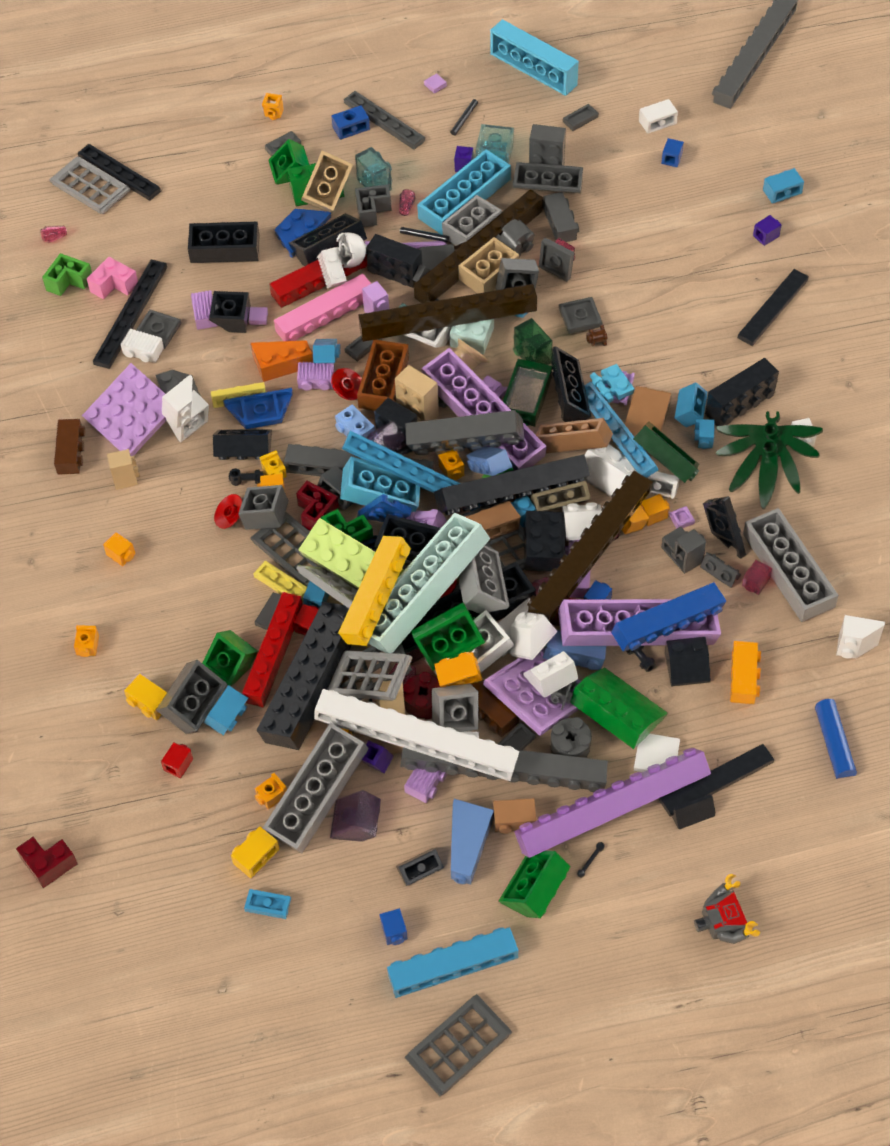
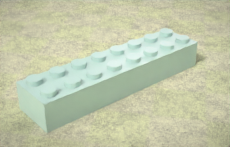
(427, 579)

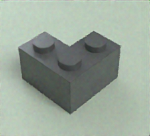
(371, 201)
(684, 548)

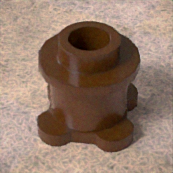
(597, 336)

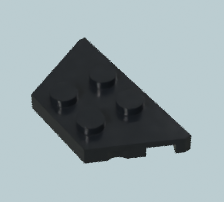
(724, 523)

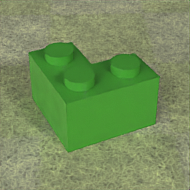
(64, 272)

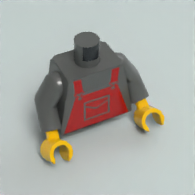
(724, 915)

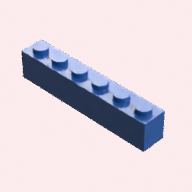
(668, 617)

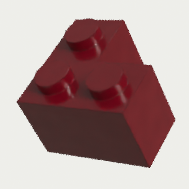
(316, 503)
(46, 864)

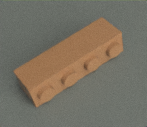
(575, 435)
(497, 519)

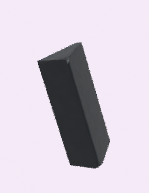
(694, 812)
(420, 866)

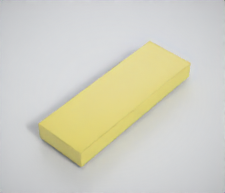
(279, 580)

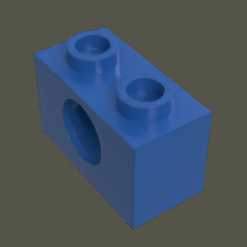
(350, 122)

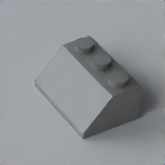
(469, 220)

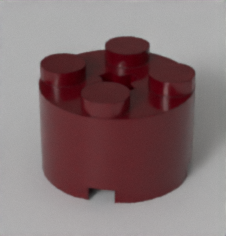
(419, 695)

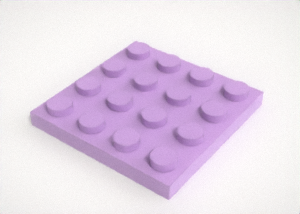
(128, 410)
(523, 698)

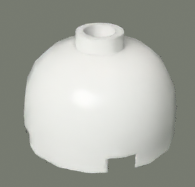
(351, 249)

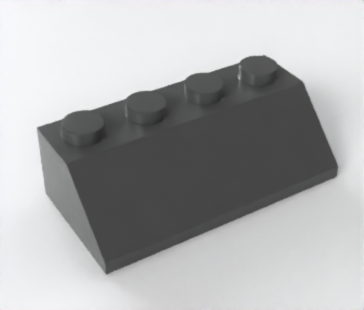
(548, 177)

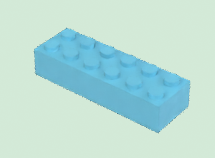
(534, 57)
(479, 177)

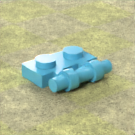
(617, 382)

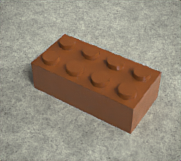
(382, 367)

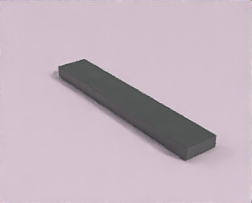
(386, 120)

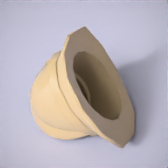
(469, 355)

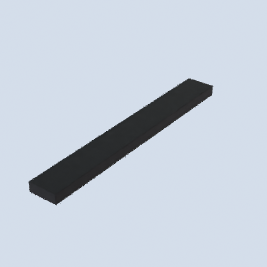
(130, 313)

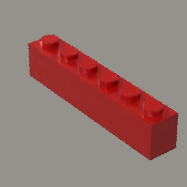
(303, 282)
(272, 650)

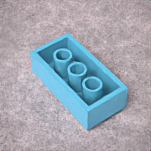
(365, 482)

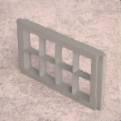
(106, 204)
(329, 583)
(395, 684)

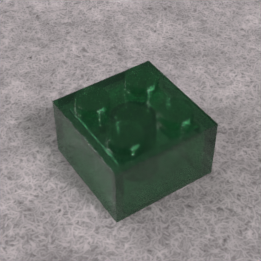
(532, 343)

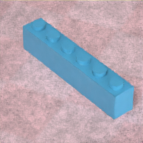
(452, 962)

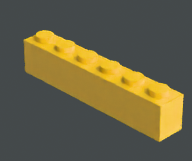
(374, 590)

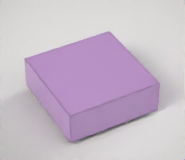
(435, 83)
(258, 316)
(681, 517)

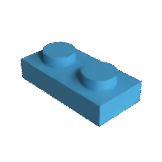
(267, 904)

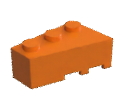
(280, 357)

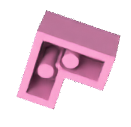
(112, 276)

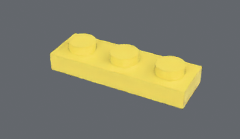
(238, 391)

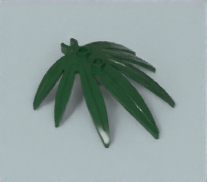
(770, 443)

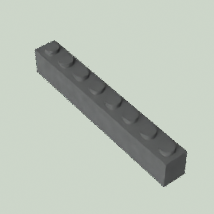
(318, 460)

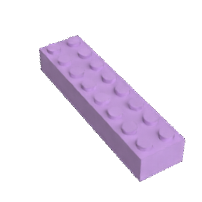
(471, 396)
(593, 620)

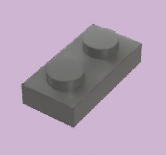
(274, 145)

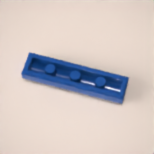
(835, 738)

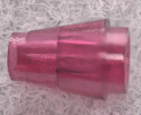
(406, 201)
(52, 233)

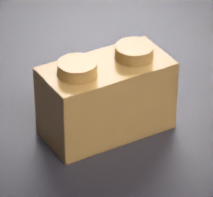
(123, 469)

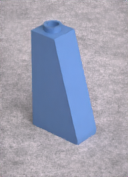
(469, 835)

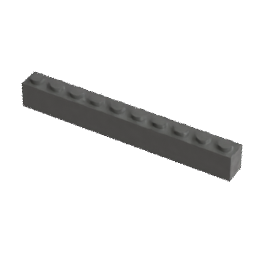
(753, 52)
(530, 767)

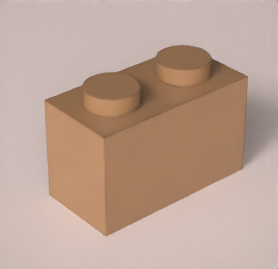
(512, 814)

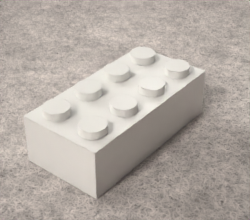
(495, 639)

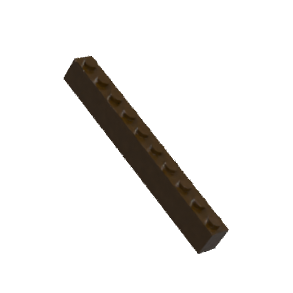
(446, 272)
(447, 312)
(591, 545)

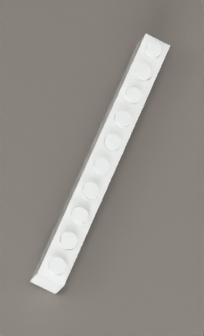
(416, 734)

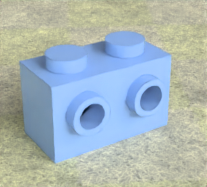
(353, 420)

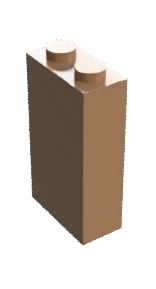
(647, 406)

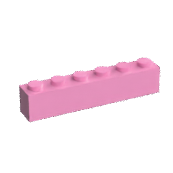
(321, 309)

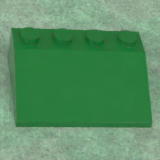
(617, 706)

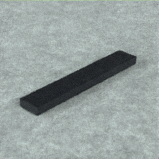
(120, 172)
(773, 307)
(719, 778)

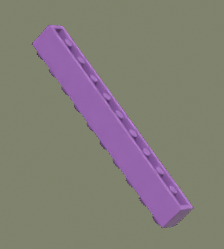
(612, 802)

